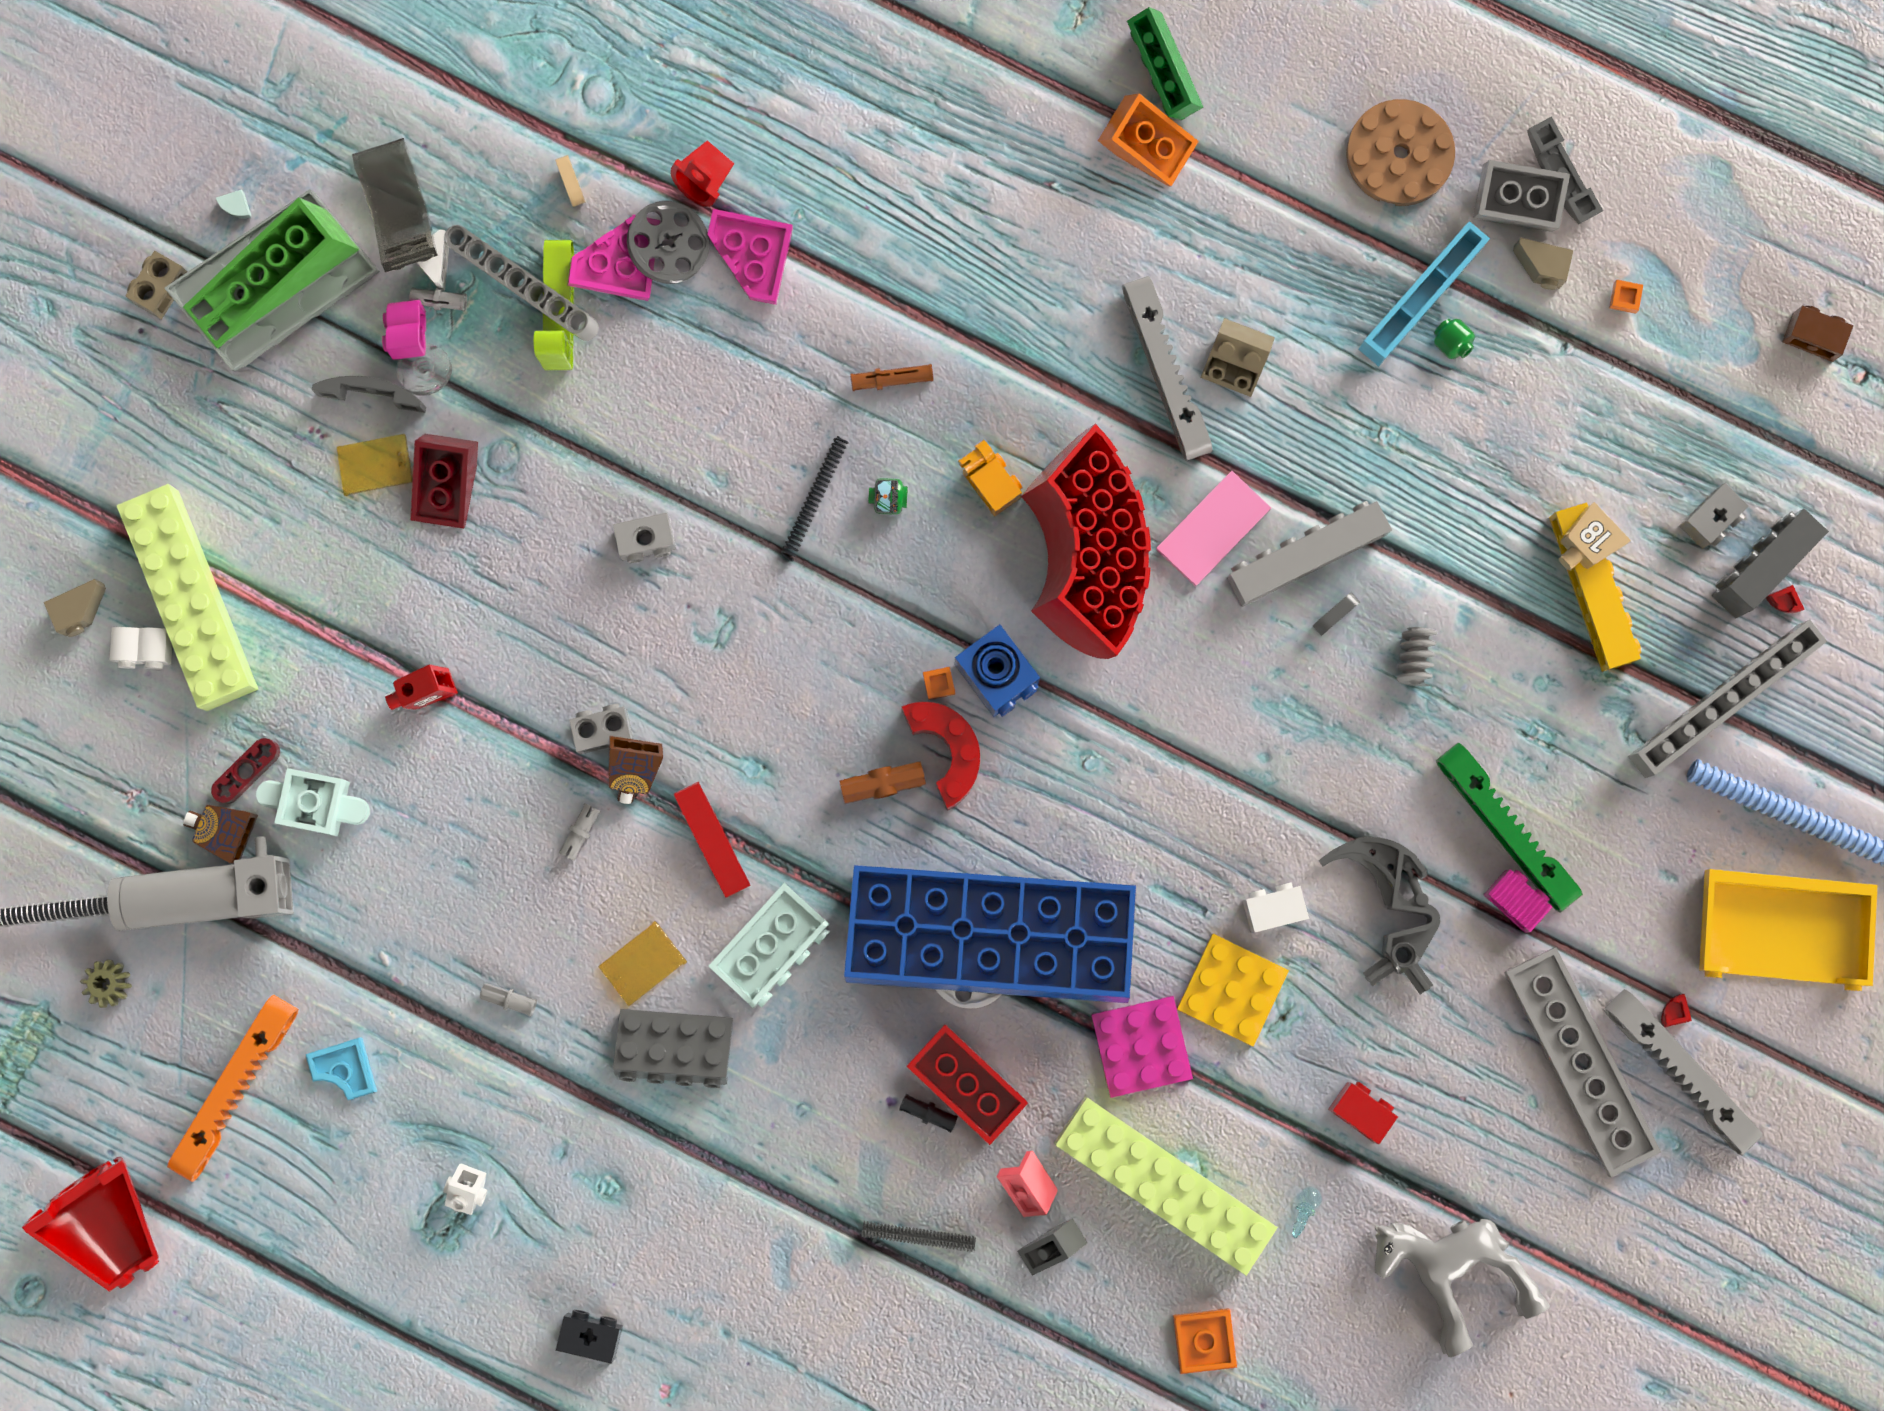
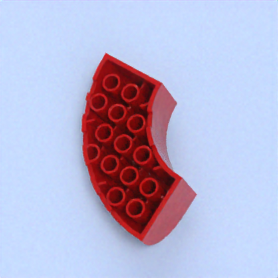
(1093, 546)

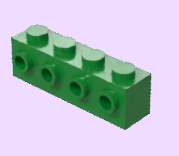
(1164, 64)

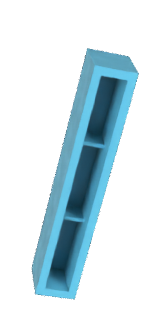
(1423, 293)

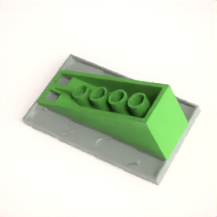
(272, 280)

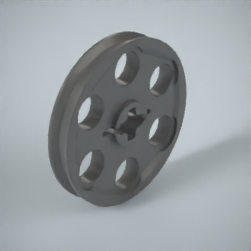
(670, 230)

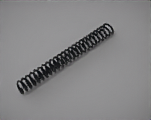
(813, 498)

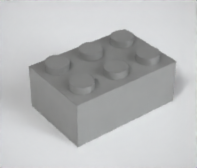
(1521, 196)

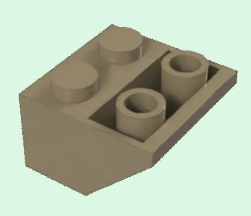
(1237, 357)

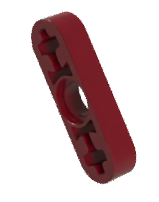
(233, 770)

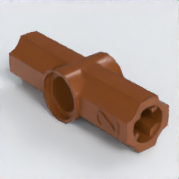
(882, 782)

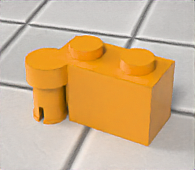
(990, 479)

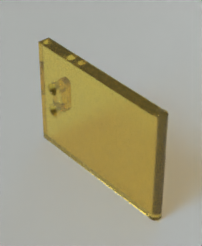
(374, 464)
(642, 963)

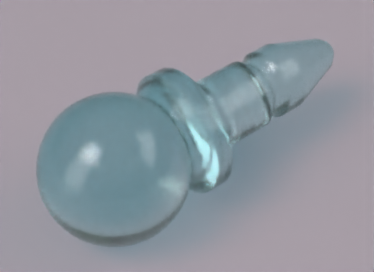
(1309, 1200)

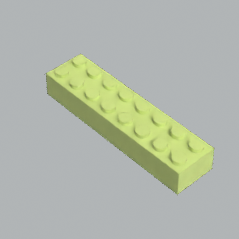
(187, 597)
(1165, 1185)

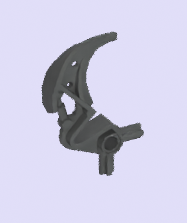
(1412, 940)

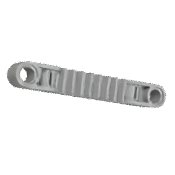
(1191, 436)
(1736, 1127)

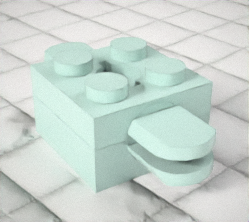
(312, 802)

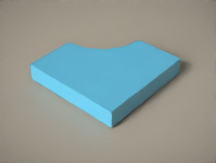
(345, 1067)

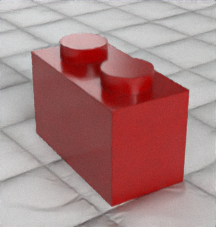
(1363, 1112)

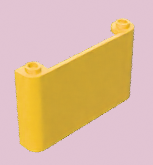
(1788, 928)

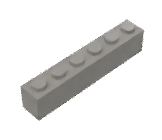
(1309, 553)

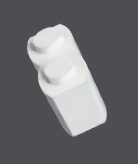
(140, 646)

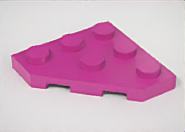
(753, 251)
(608, 266)

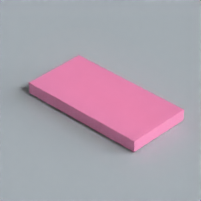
(1213, 528)

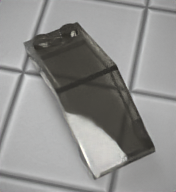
(395, 205)

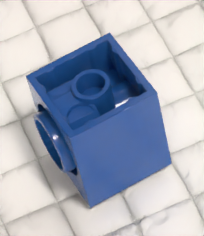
(999, 690)

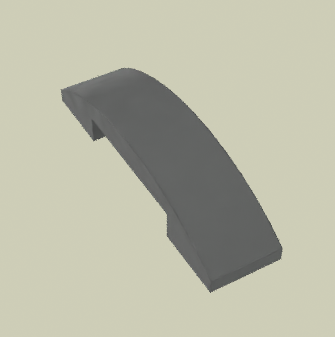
(1551, 155)
(337, 389)

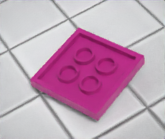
(1141, 1046)

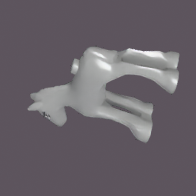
(1450, 1259)

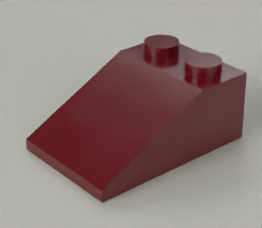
(443, 480)

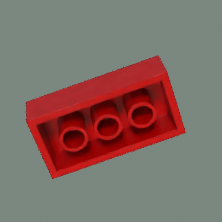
(967, 1084)

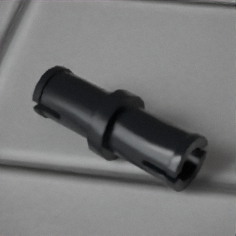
(928, 1113)

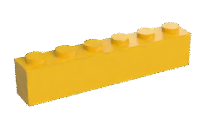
(1599, 602)

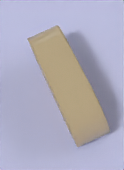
(570, 181)

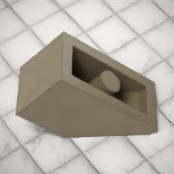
(1544, 262)
(75, 608)

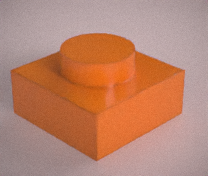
(1626, 296)
(939, 683)

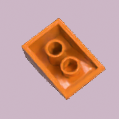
(1148, 139)

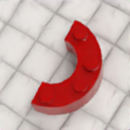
(960, 739)

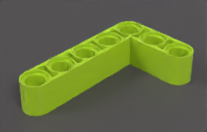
(555, 344)

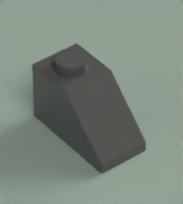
(1052, 1247)

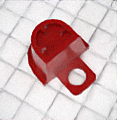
(702, 174)

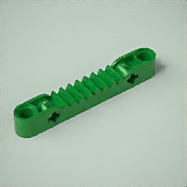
(1460, 769)

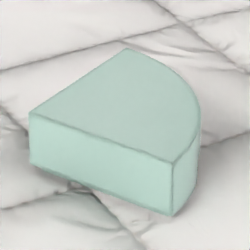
(235, 204)

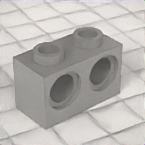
(600, 721)

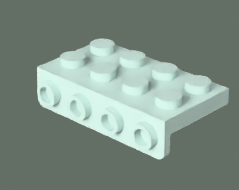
(770, 946)

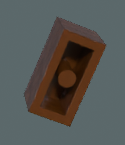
(1818, 333)

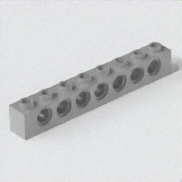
(1727, 699)

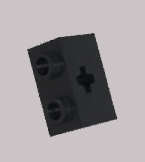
(574, 1342)

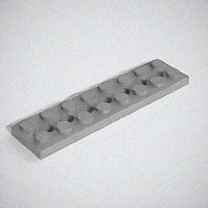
(1601, 1064)

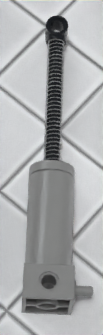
(178, 896)

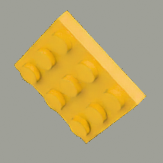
(1232, 990)

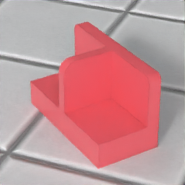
(1029, 1186)

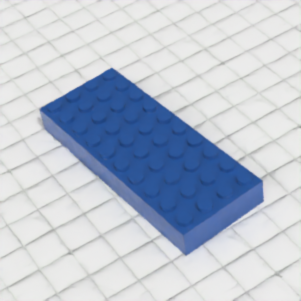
(990, 934)

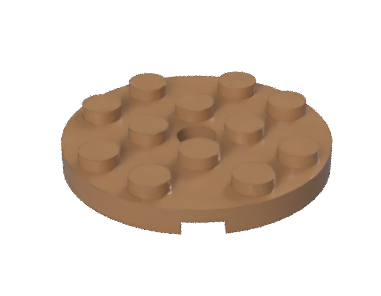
(1408, 126)

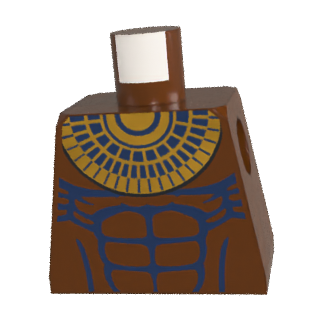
(632, 766)
(221, 830)

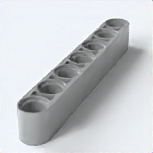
(513, 274)

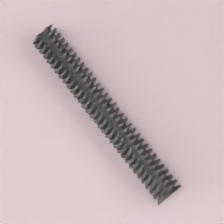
(918, 1236)

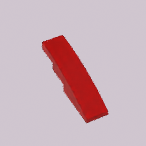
(712, 839)

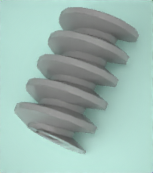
(1416, 656)

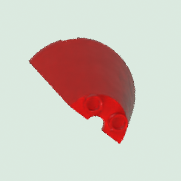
(98, 1226)

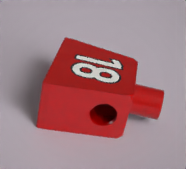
(421, 688)

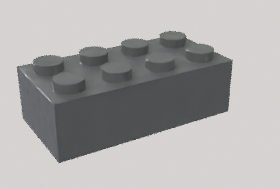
(1769, 562)

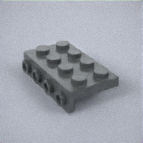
(673, 1048)

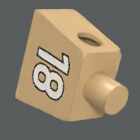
(1591, 538)

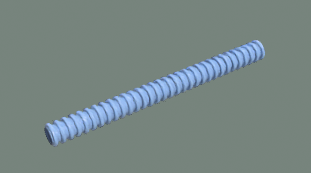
(1787, 811)

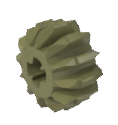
(95, 983)

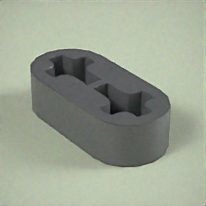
(1336, 613)

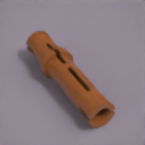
(892, 377)

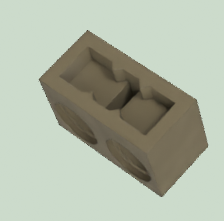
(149, 281)

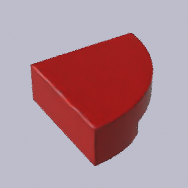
(1786, 600)
(1676, 1011)

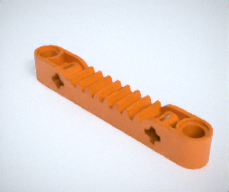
(191, 1154)

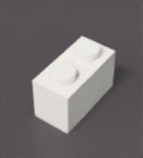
(1275, 909)

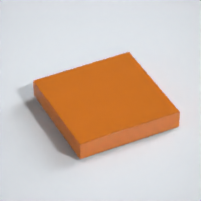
(1204, 1341)

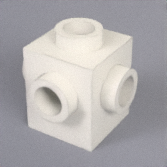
(465, 1189)

